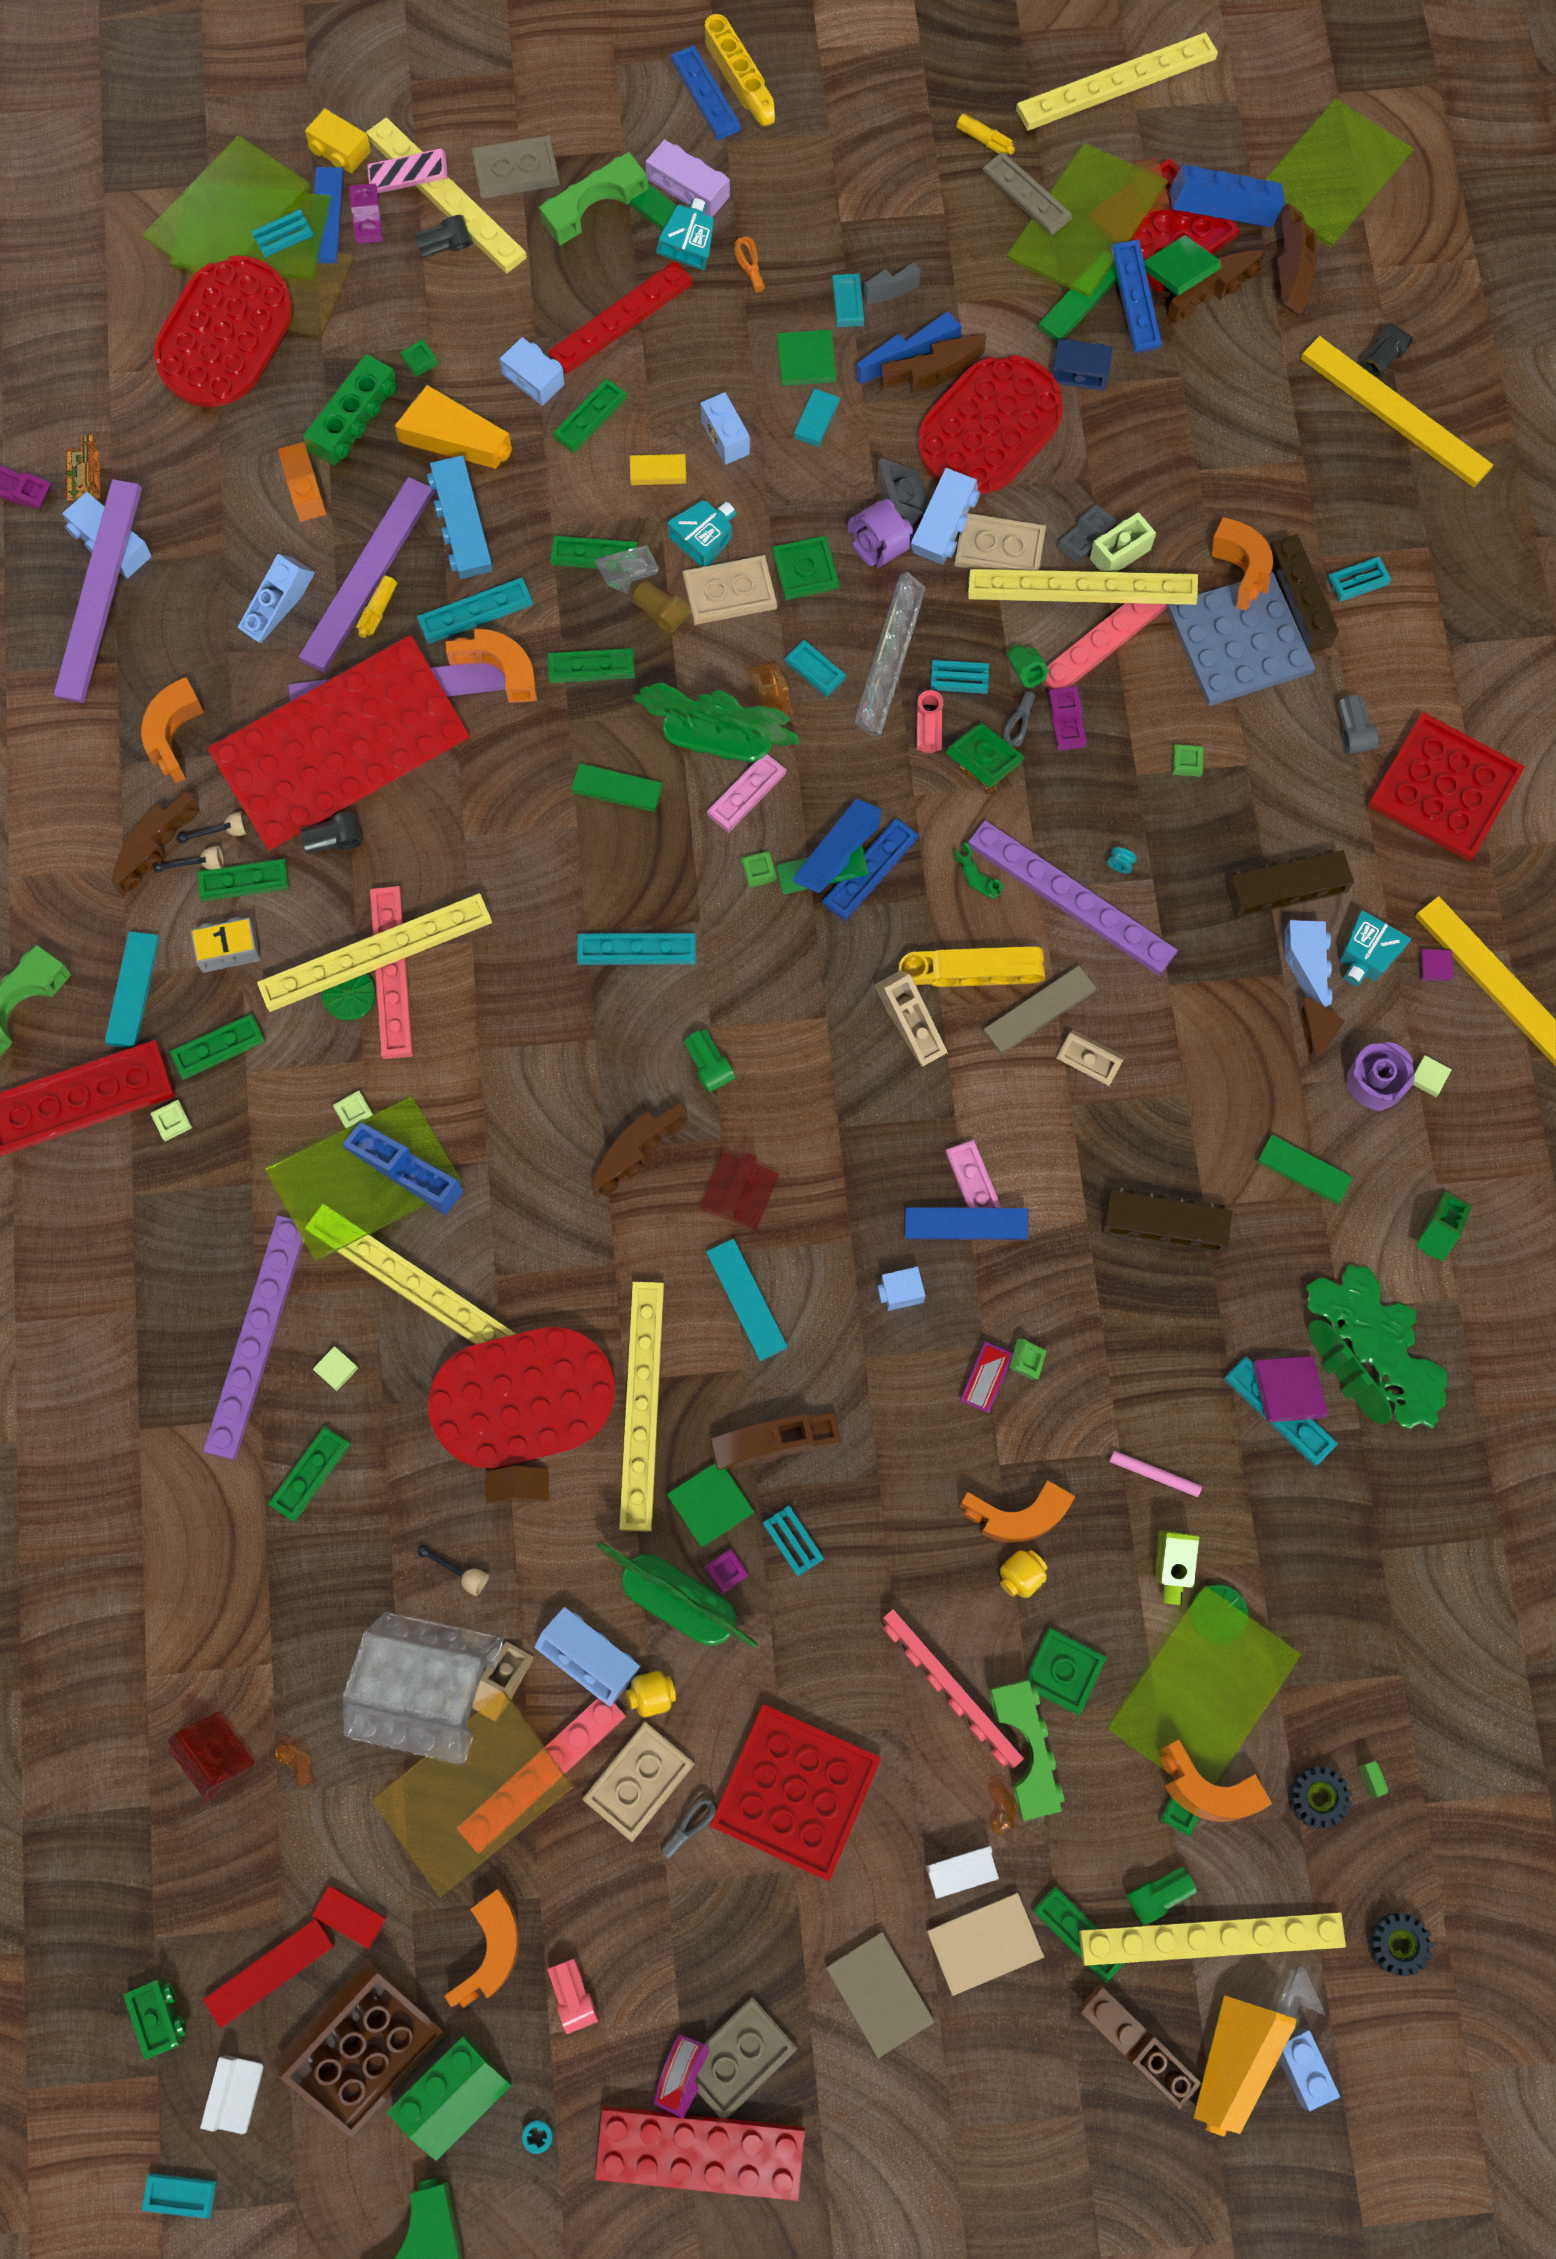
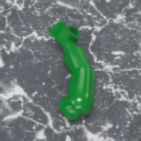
(989, 887)

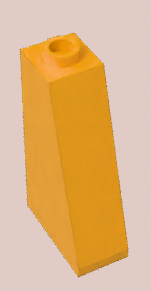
(452, 430)
(1240, 2063)

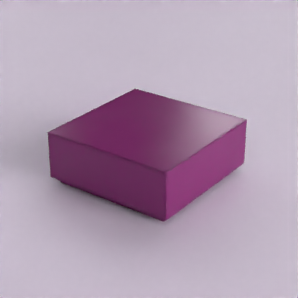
(1436, 965)
(726, 1571)

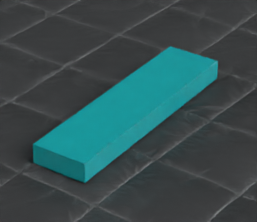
(475, 610)
(636, 948)
(132, 990)
(746, 1300)
(1303, 1435)

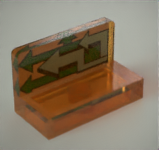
(82, 469)

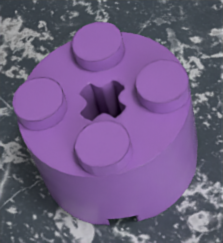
(880, 533)
(1369, 1087)

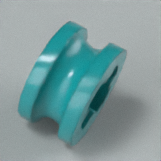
(1121, 860)
(533, 2147)

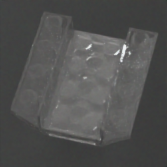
(417, 1686)

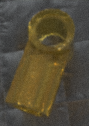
(667, 610)

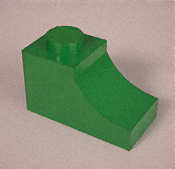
(1444, 1226)

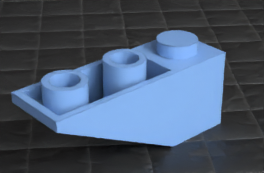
(276, 596)
(1307, 957)

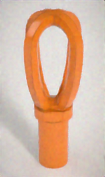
(751, 270)

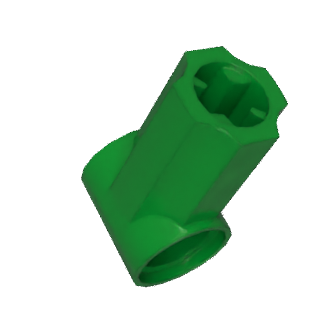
(711, 1066)
(1153, 1899)

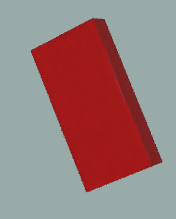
(349, 1917)

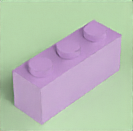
(687, 177)

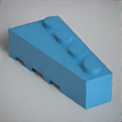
(461, 517)

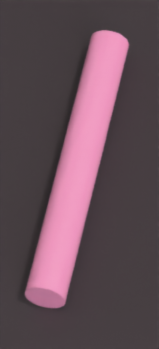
(1155, 1473)

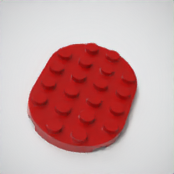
(223, 331)
(992, 422)
(521, 1397)

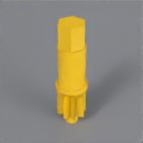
(986, 135)
(373, 612)

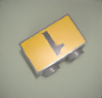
(225, 944)

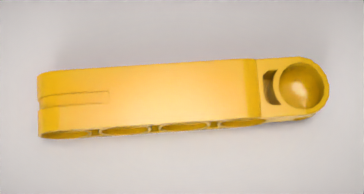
(739, 69)
(975, 966)

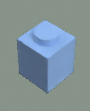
(901, 1289)

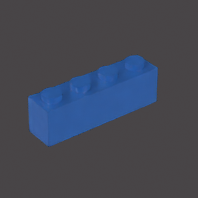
(1227, 195)

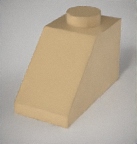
(506, 1676)

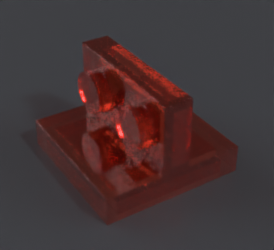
(739, 1190)
(210, 1755)

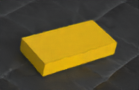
(658, 469)

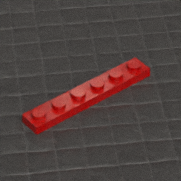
(620, 317)

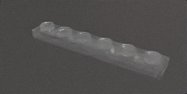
(890, 655)

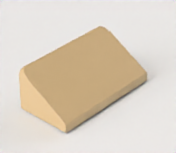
(1090, 1057)

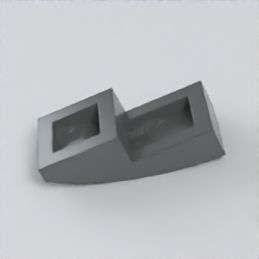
(887, 287)
(1079, 541)

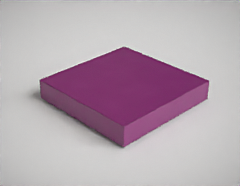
(1290, 1389)

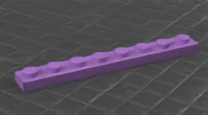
(1072, 898)
(255, 1340)

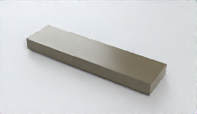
(1027, 193)
(1039, 1010)

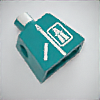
(687, 235)
(702, 531)
(1371, 949)

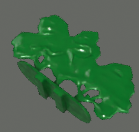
(716, 723)
(1378, 1337)
(677, 1598)

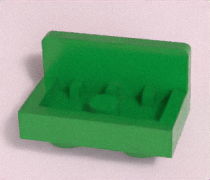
(155, 2018)

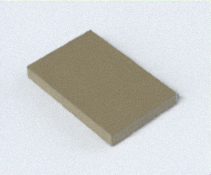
(515, 166)
(880, 1995)
(741, 2058)

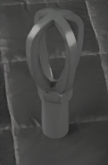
(1022, 712)
(681, 1834)

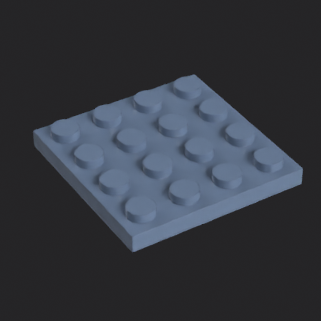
(1239, 648)

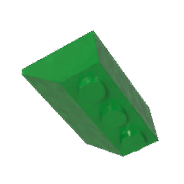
(449, 2098)

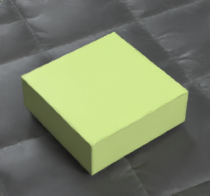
(1431, 1076)
(352, 1109)
(171, 1120)
(335, 1368)

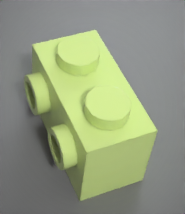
(1122, 544)

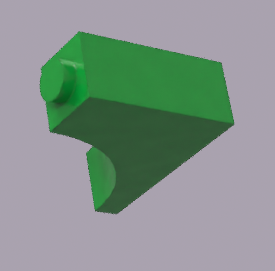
(432, 2224)

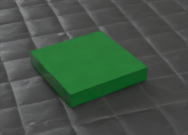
(1182, 265)
(806, 357)
(805, 567)
(985, 755)
(710, 1504)
(1065, 1671)

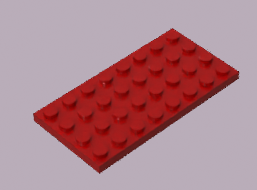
(338, 743)

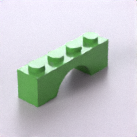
(617, 181)
(34, 976)
(1035, 1791)

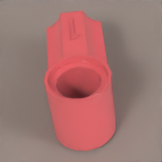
(929, 722)
(574, 2005)

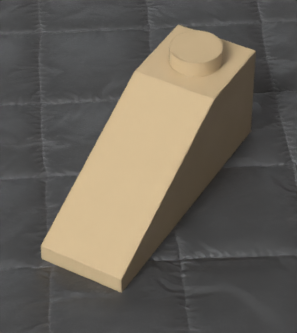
(911, 1016)

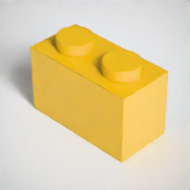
(337, 141)

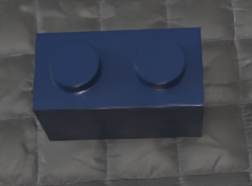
(1082, 364)

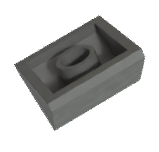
(903, 488)

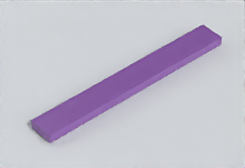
(366, 575)
(97, 591)
(453, 679)

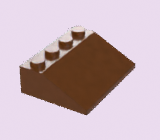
(359, 2048)

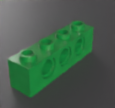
(351, 396)

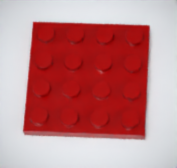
(1168, 225)
(1446, 786)
(795, 1792)

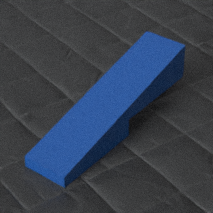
(943, 328)
(835, 850)
(403, 1168)

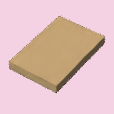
(1000, 544)
(729, 589)
(638, 1781)
(985, 1944)

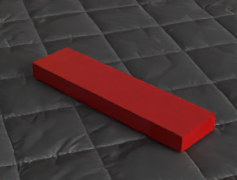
(268, 1973)

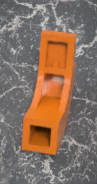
(1249, 551)
(501, 652)
(161, 720)
(1022, 1525)
(1206, 1799)
(503, 1939)

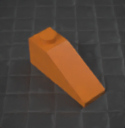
(301, 482)

